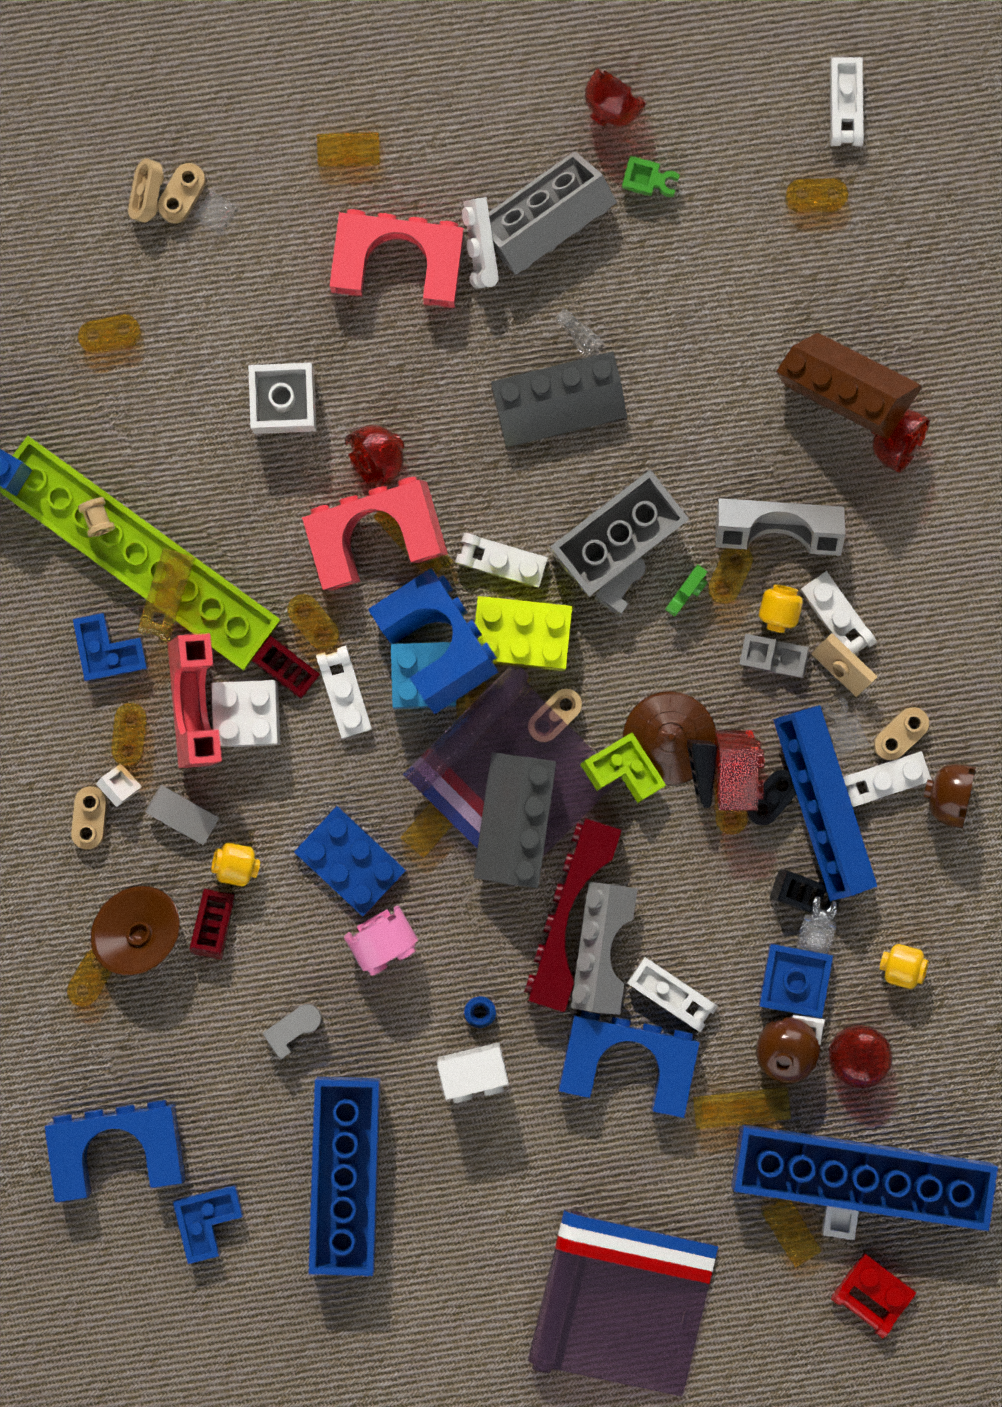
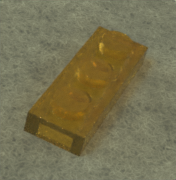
(741, 1107)

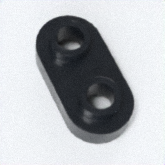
(773, 798)

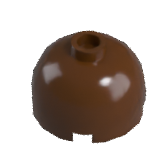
(950, 794)
(787, 1050)

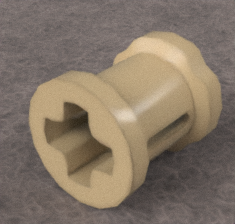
(96, 517)

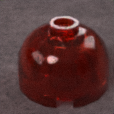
(611, 100)
(906, 436)
(376, 454)
(860, 1056)

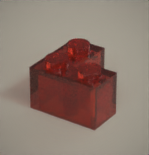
(737, 770)

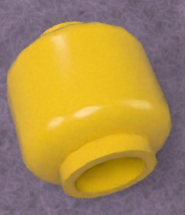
(780, 608)
(235, 864)
(904, 966)

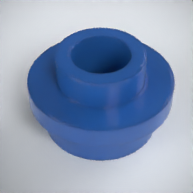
(484, 1021)

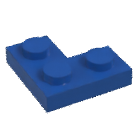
(100, 656)
(198, 1215)

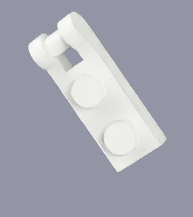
(846, 100)
(480, 243)
(502, 560)
(837, 612)
(344, 693)
(888, 778)
(671, 993)

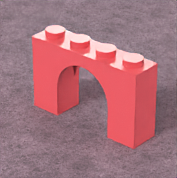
(361, 234)
(331, 529)
(188, 665)

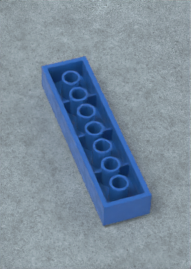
(864, 1177)

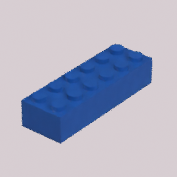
(344, 1176)

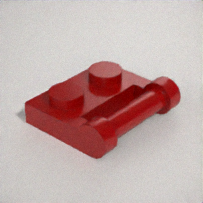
(879, 1286)

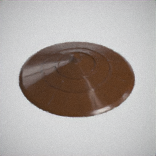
(662, 729)
(135, 930)

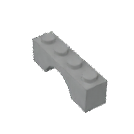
(815, 526)
(595, 982)

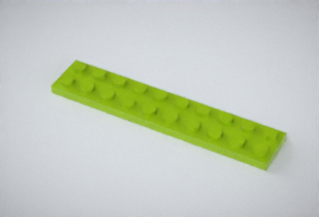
(133, 552)

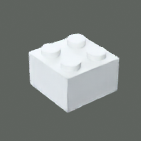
(282, 398)
(246, 713)
(472, 1072)

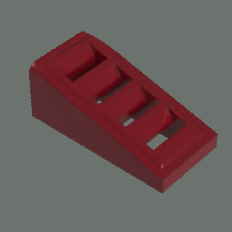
(281, 650)
(201, 922)

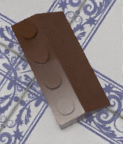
(848, 383)

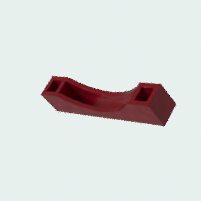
(553, 979)

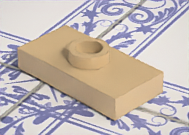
(844, 665)

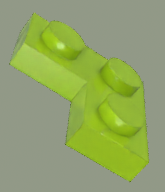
(627, 761)

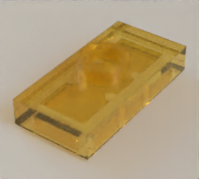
(348, 149)
(426, 830)
(791, 1231)

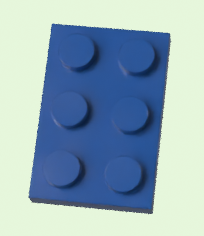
(350, 861)

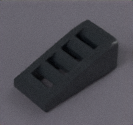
(702, 762)
(781, 887)

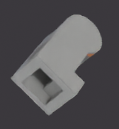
(612, 592)
(303, 1019)

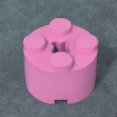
(382, 940)

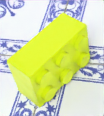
(525, 632)

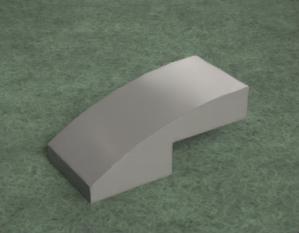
(774, 656)
(182, 814)

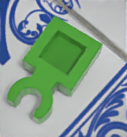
(643, 176)
(693, 585)

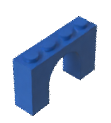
(465, 660)
(673, 1053)
(152, 1126)

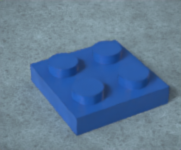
(795, 980)

